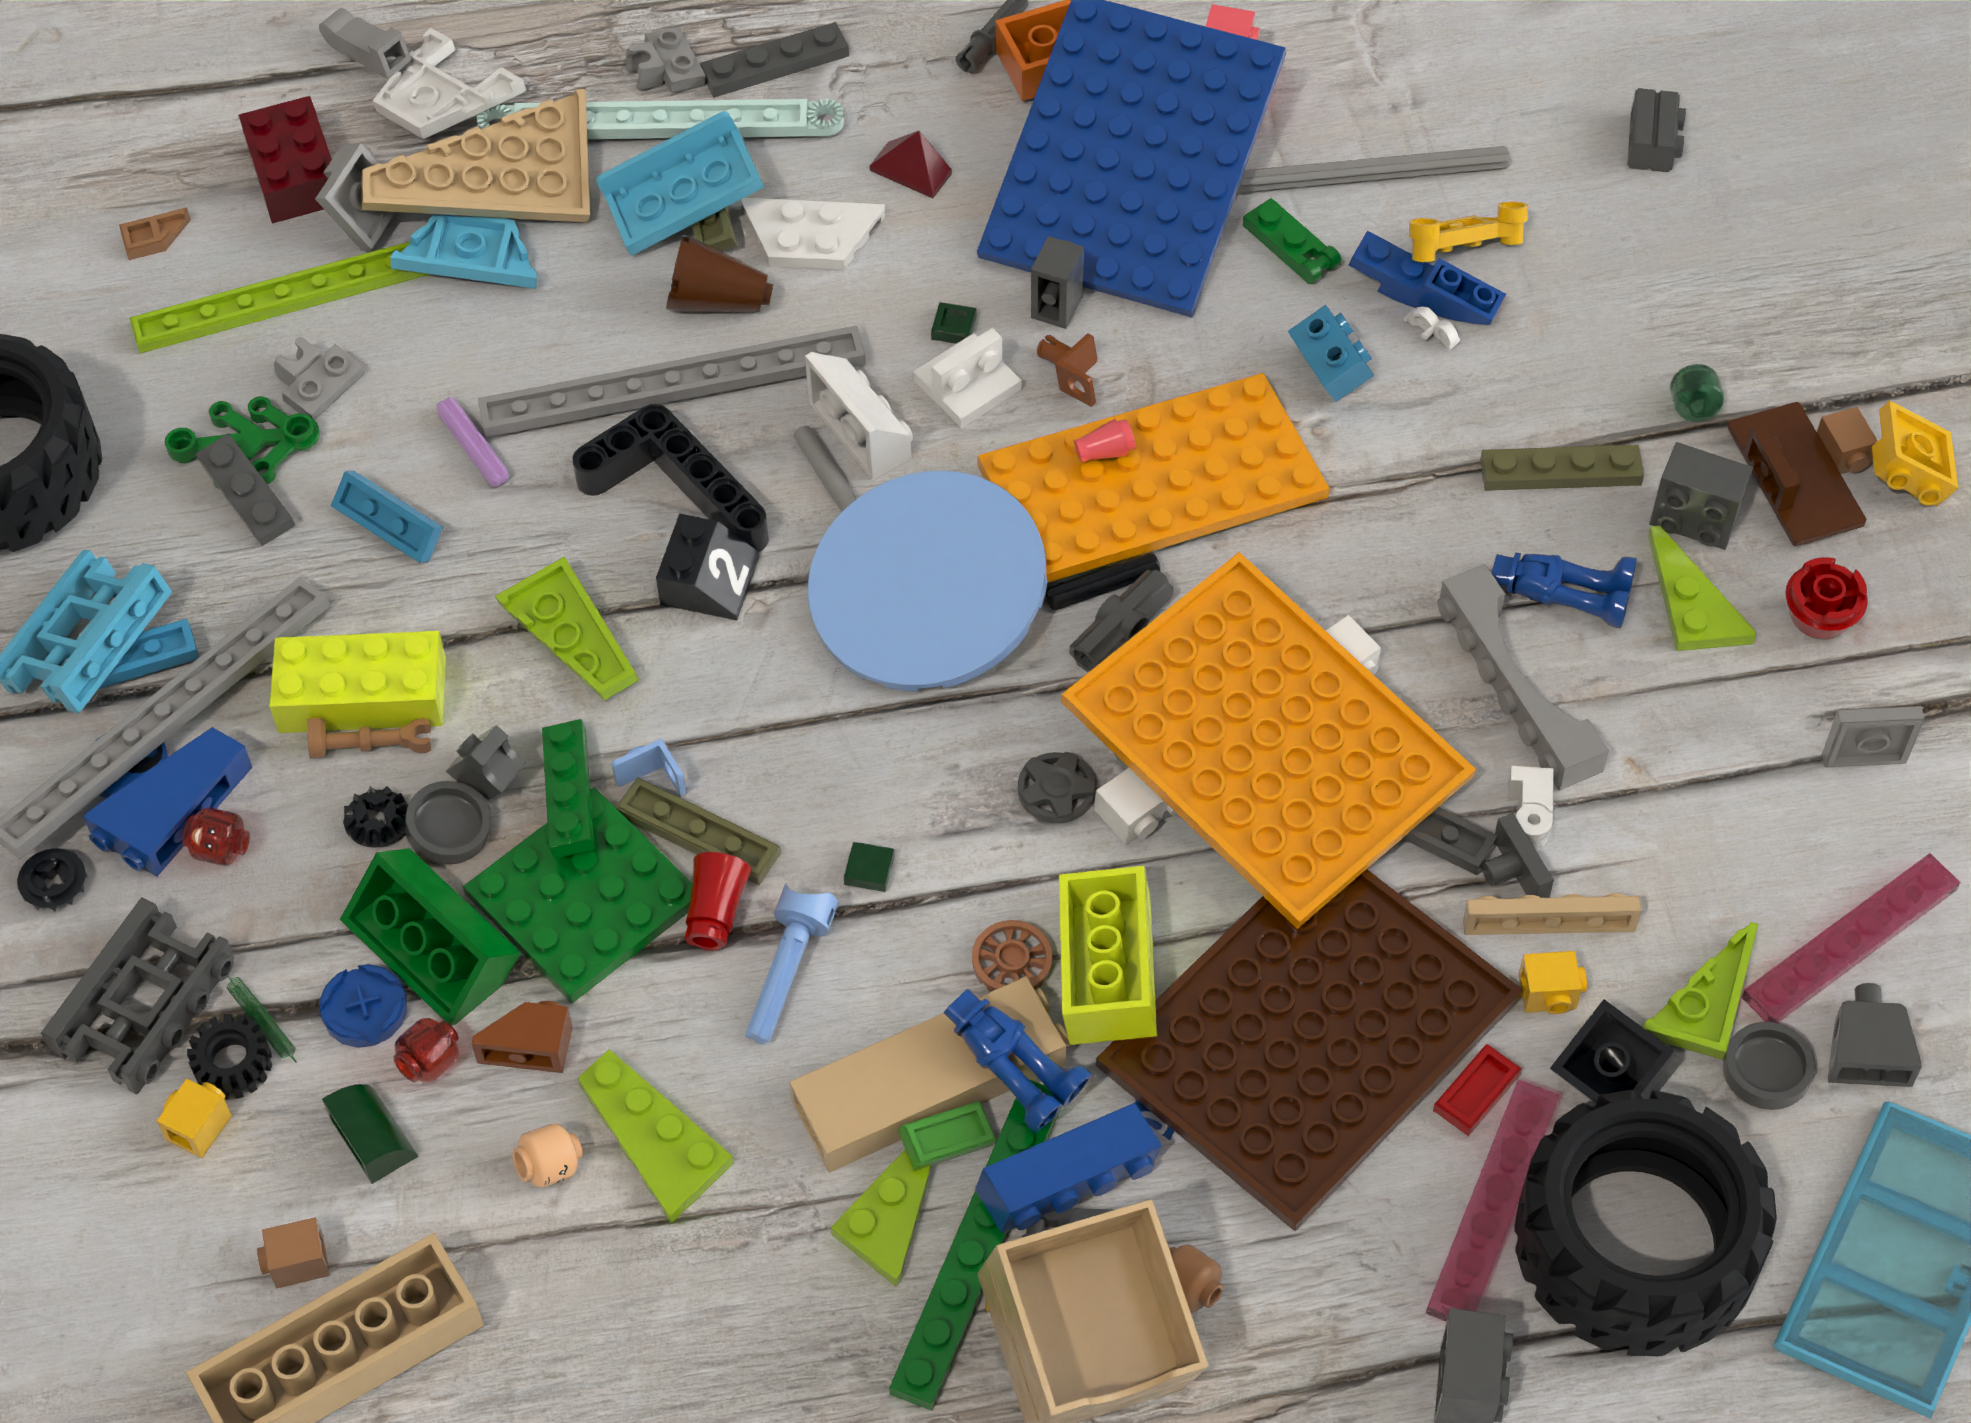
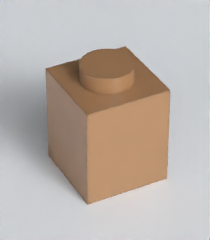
(1847, 439)
(294, 1253)

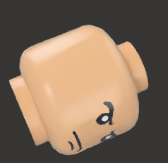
(547, 1155)

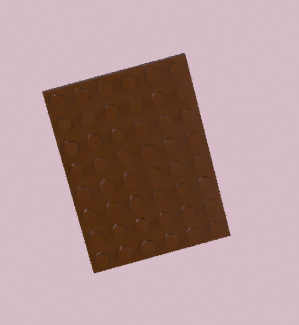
(1310, 1041)

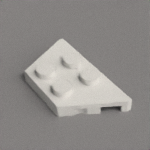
(811, 231)

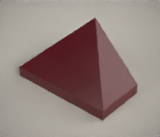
(912, 164)

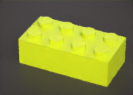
(358, 680)
(1107, 955)

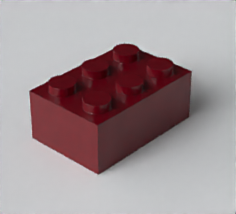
(287, 156)

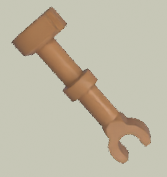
(365, 739)

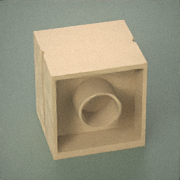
(1092, 1316)

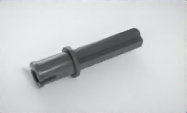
(983, 41)

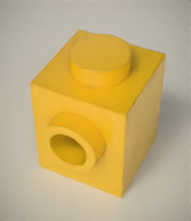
(1551, 982)
(194, 1116)

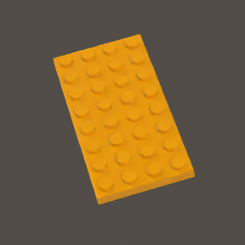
(1194, 472)

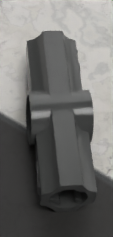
(1121, 619)

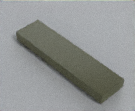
(695, 827)

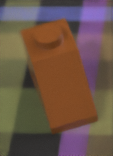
(527, 1038)

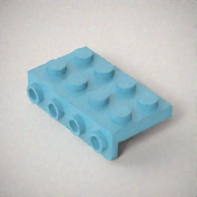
(679, 182)

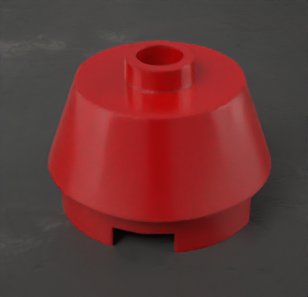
(1825, 598)

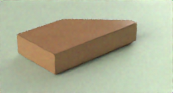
(153, 233)

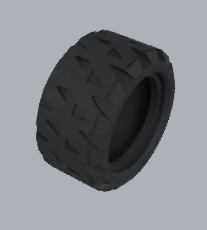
(61, 464)
(1659, 1139)

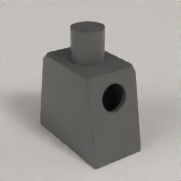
(1873, 1042)

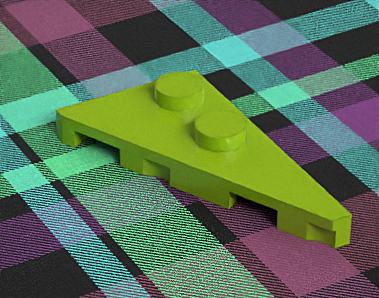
(1694, 606)
(1705, 1009)
(884, 1218)

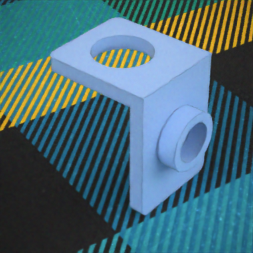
(645, 760)

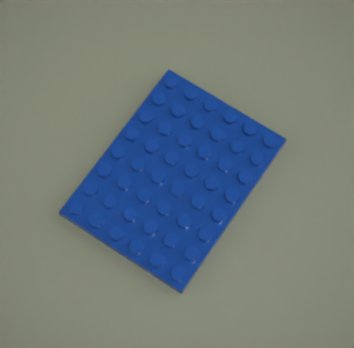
(1134, 151)

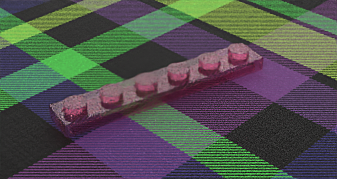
(1850, 940)
(1493, 1201)

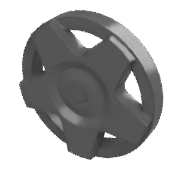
(1056, 786)

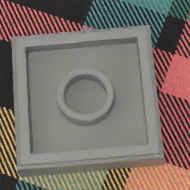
(1872, 736)

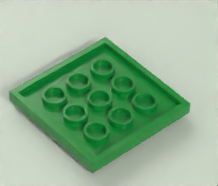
(586, 909)

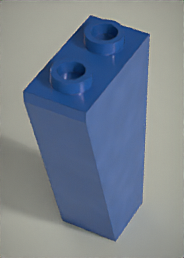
(150, 813)

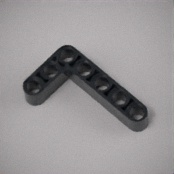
(660, 437)

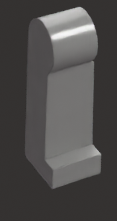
(365, 42)

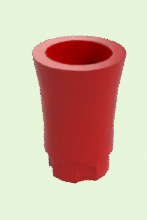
(714, 898)

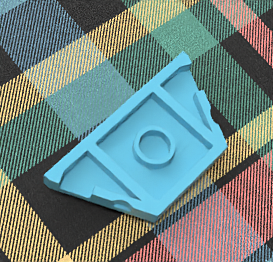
(468, 249)

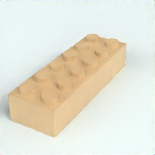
(342, 1342)

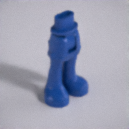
(1542, 577)
(994, 1037)

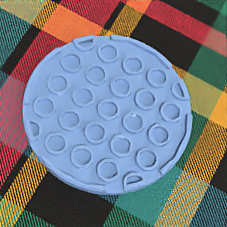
(927, 580)

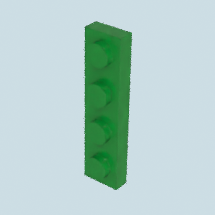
(567, 789)

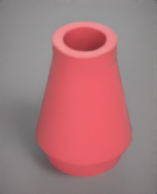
(1107, 441)

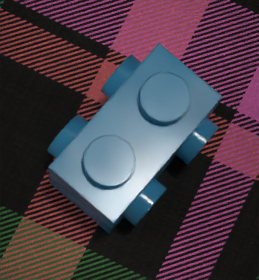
(1331, 352)

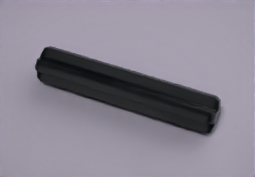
(1100, 581)

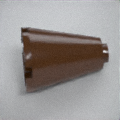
(715, 281)

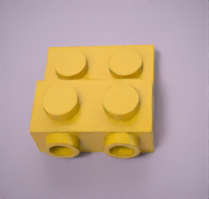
(1915, 455)

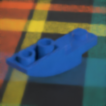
(1440, 287)

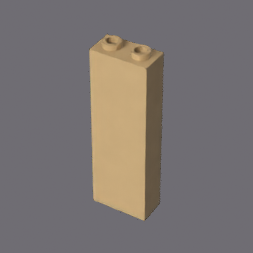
(915, 1074)

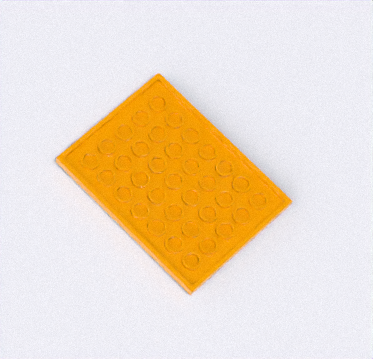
(1268, 738)

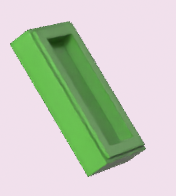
(947, 1135)

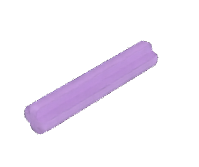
(472, 442)

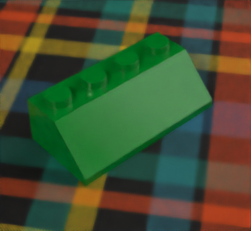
(428, 934)

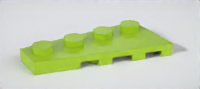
(569, 625)
(661, 1141)

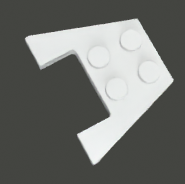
(432, 100)

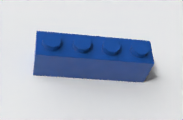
(1068, 1168)

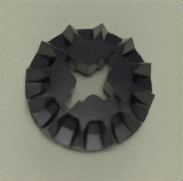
(375, 832)
(46, 865)

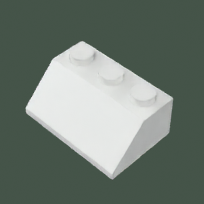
(857, 414)

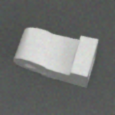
(1535, 801)

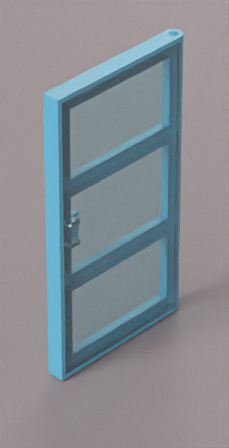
(1893, 1267)

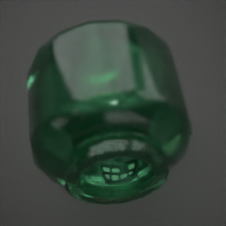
(1697, 392)

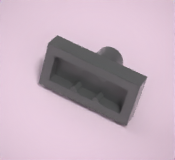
(1517, 860)

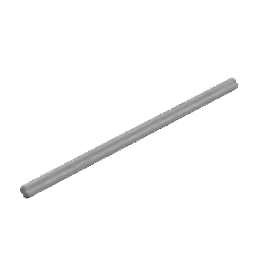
(1374, 169)

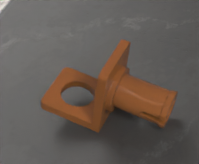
(1071, 365)

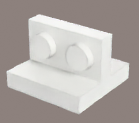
(969, 378)

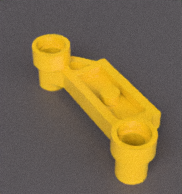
(1440, 236)

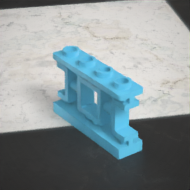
(100, 644)

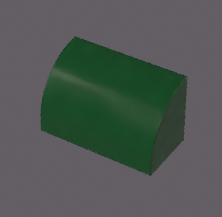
(368, 1130)

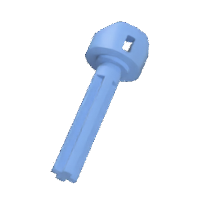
(802, 917)

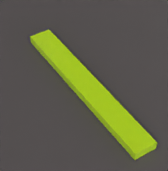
(268, 299)

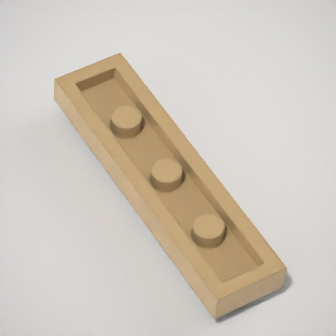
(1551, 915)

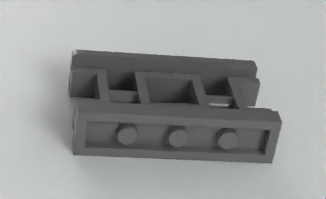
(114, 976)

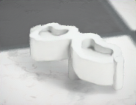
(1428, 321)

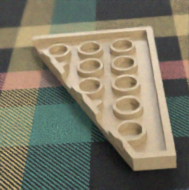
(514, 169)

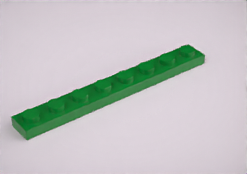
(957, 1285)

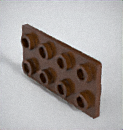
(1796, 474)

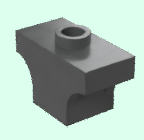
(486, 762)

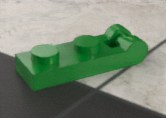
(1291, 241)

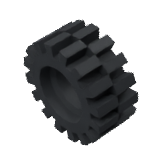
(224, 1035)

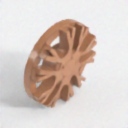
(1011, 956)

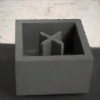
(1700, 495)
(1473, 1368)

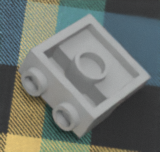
(343, 196)

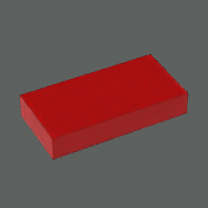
(1477, 1089)

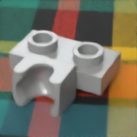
(665, 58)
(316, 379)

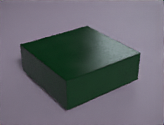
(953, 322)
(869, 866)

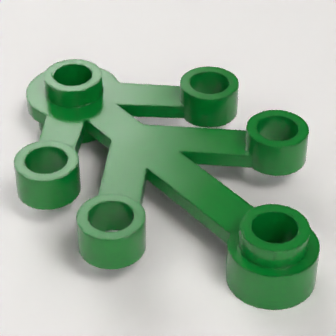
(249, 436)

